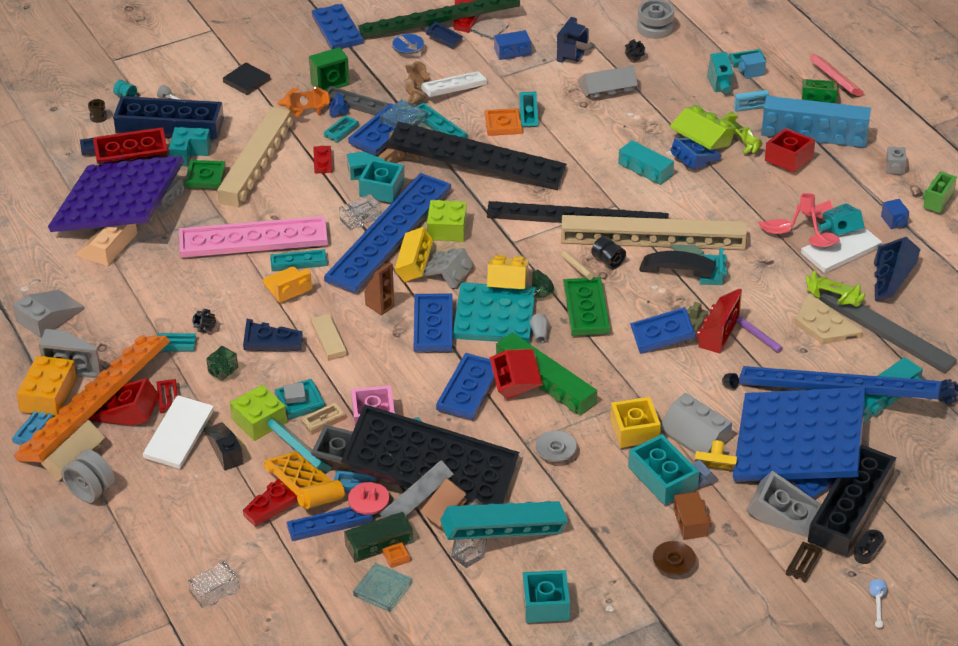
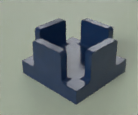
(568, 38)

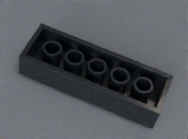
(851, 503)

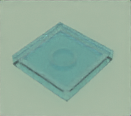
(382, 587)

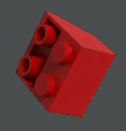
(515, 372)

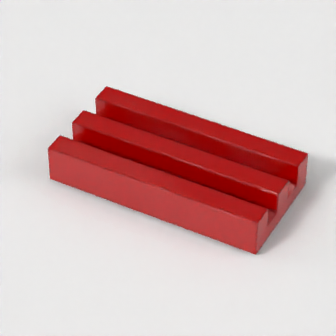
(166, 382)

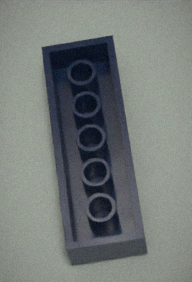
(151, 113)

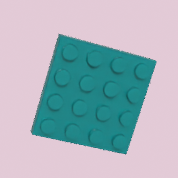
(493, 312)

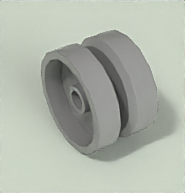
(655, 19)
(88, 476)

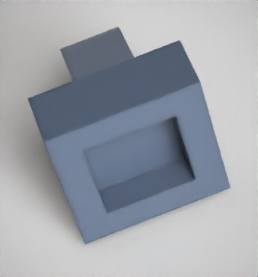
(705, 474)

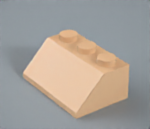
(107, 243)

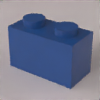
(512, 45)

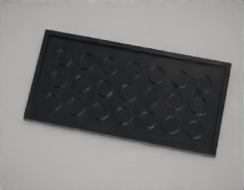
(406, 449)

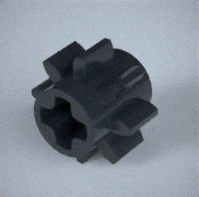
(634, 50)
(204, 320)

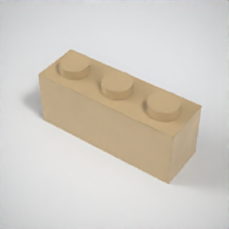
(84, 438)

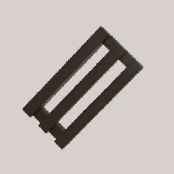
(798, 573)

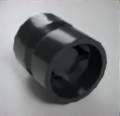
(608, 252)

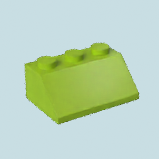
(704, 127)

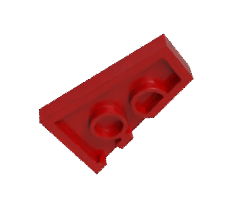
(270, 503)

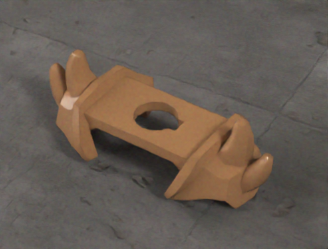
(417, 74)

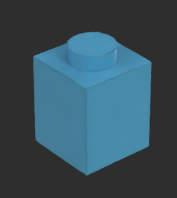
(752, 65)

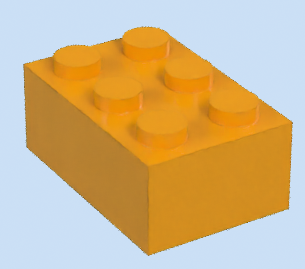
(46, 385)

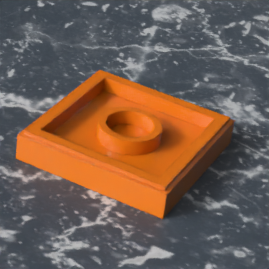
(503, 122)

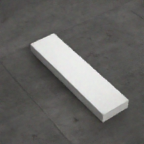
(454, 84)

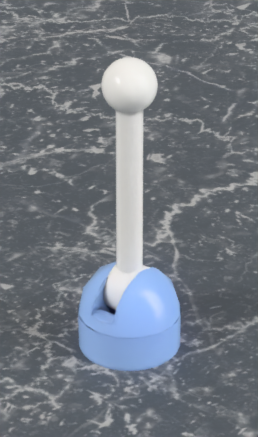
(878, 589)

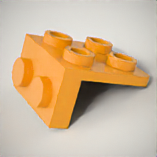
(288, 283)

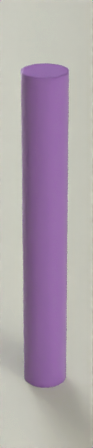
(759, 334)

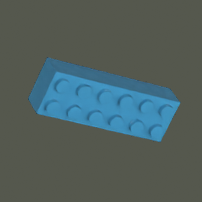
(818, 120)

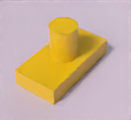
(716, 458)

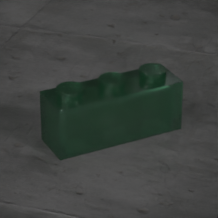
(372, 537)

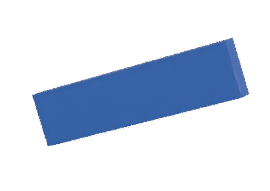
(326, 523)

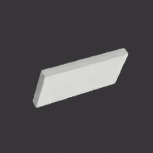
(851, 247)
(178, 432)

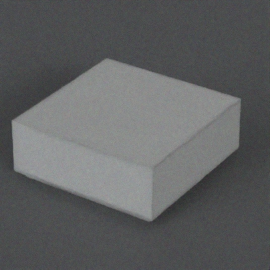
(294, 393)

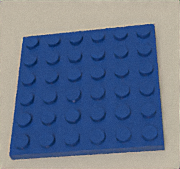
(800, 434)

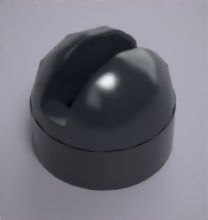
(730, 380)

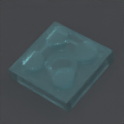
(405, 113)

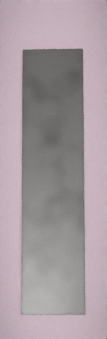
(419, 490)

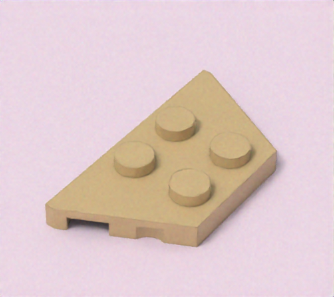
(824, 322)

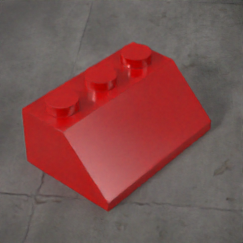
(720, 322)

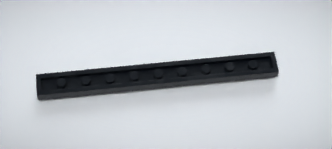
(554, 213)

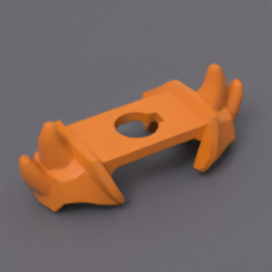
(316, 98)

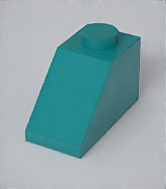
(528, 108)
(357, 162)

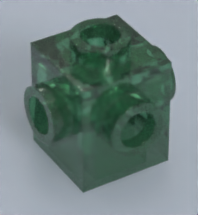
(222, 363)

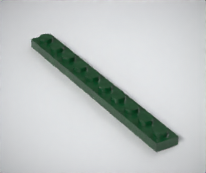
(428, 17)

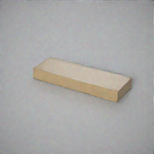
(328, 337)

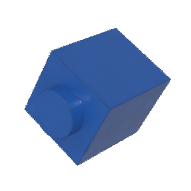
(895, 213)

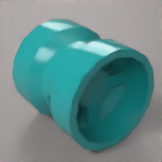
(122, 88)

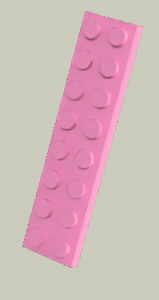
(252, 236)

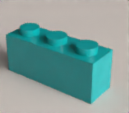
(646, 162)

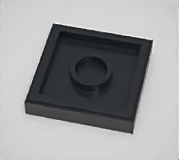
(246, 78)

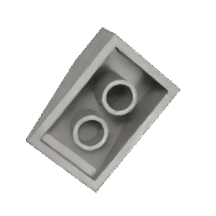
(45, 311)
(67, 346)
(783, 505)

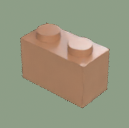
(446, 495)

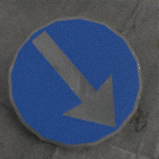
(408, 44)

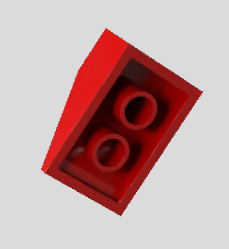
(129, 405)

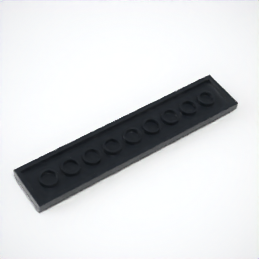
(477, 155)

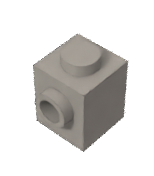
(896, 160)

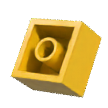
(507, 272)
(634, 421)

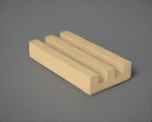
(330, 419)

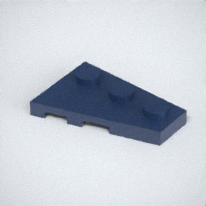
(269, 338)

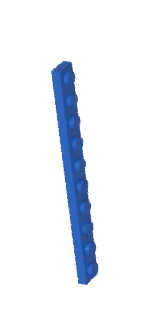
(824, 380)

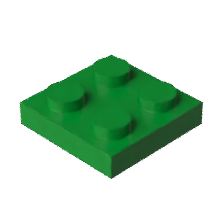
(205, 174)

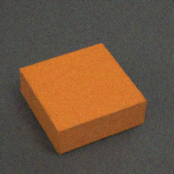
(396, 555)

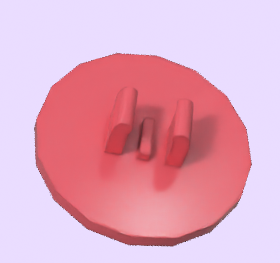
(368, 498)

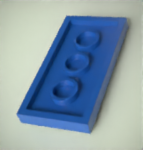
(337, 26)
(373, 135)
(433, 322)
(467, 387)

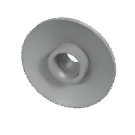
(556, 446)

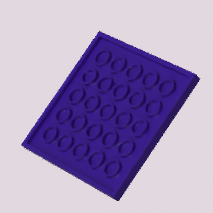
(116, 194)

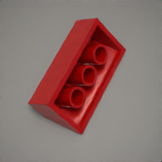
(130, 145)

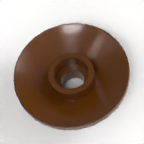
(674, 558)

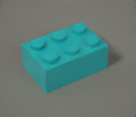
(663, 469)

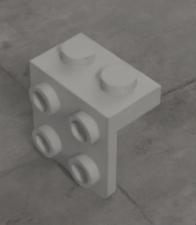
(452, 264)

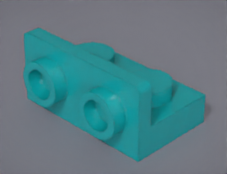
(719, 273)

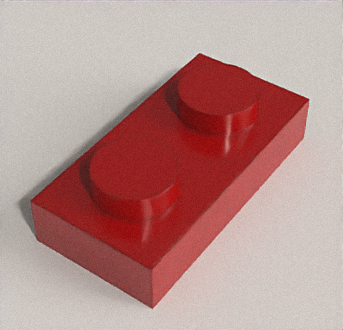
(322, 159)

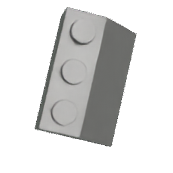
(608, 81)
(695, 424)

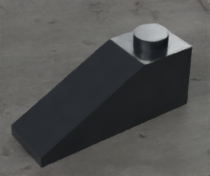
(225, 445)

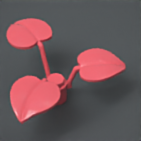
(808, 207)

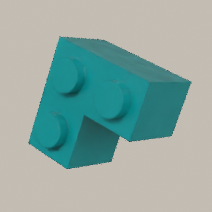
(190, 142)

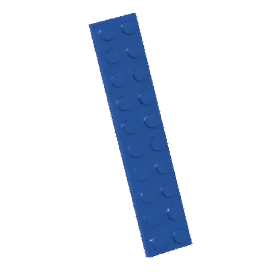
(386, 233)

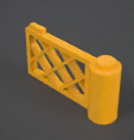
(314, 493)

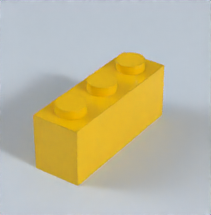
(413, 254)

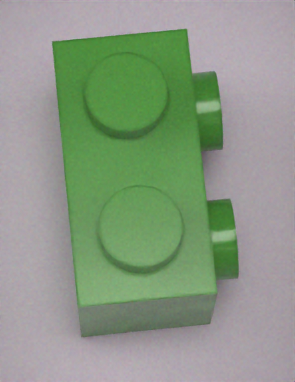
(939, 192)

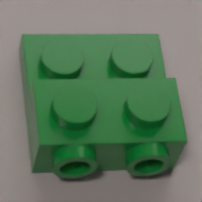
(819, 90)

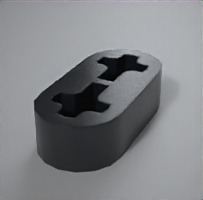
(872, 548)

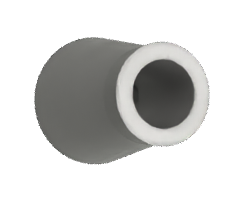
(539, 326)

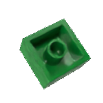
(329, 69)

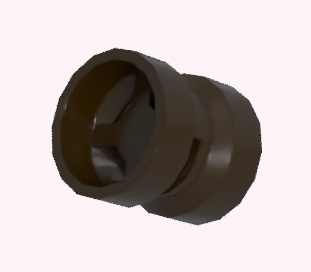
(97, 110)

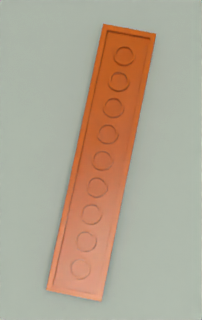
(90, 399)

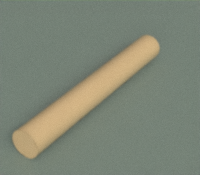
(576, 264)

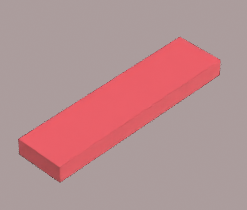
(836, 75)

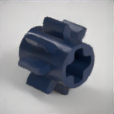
(949, 391)

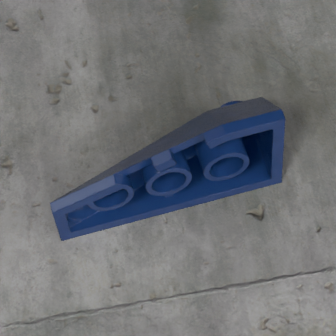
(893, 265)

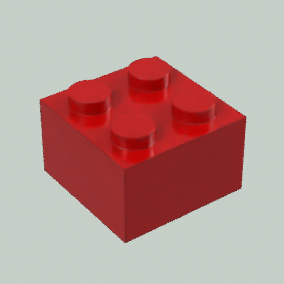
(789, 150)

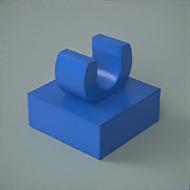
(338, 106)

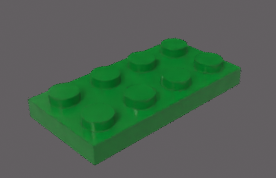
(586, 306)

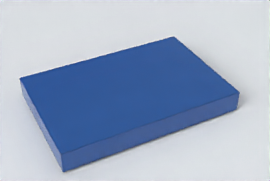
(662, 330)

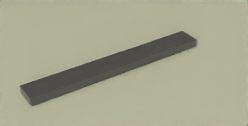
(892, 332)

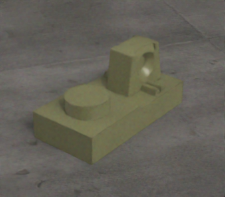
(696, 316)

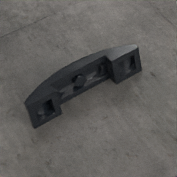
(678, 260)

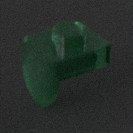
(542, 283)

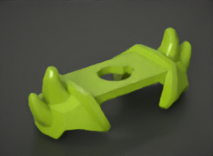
(747, 137)
(849, 294)

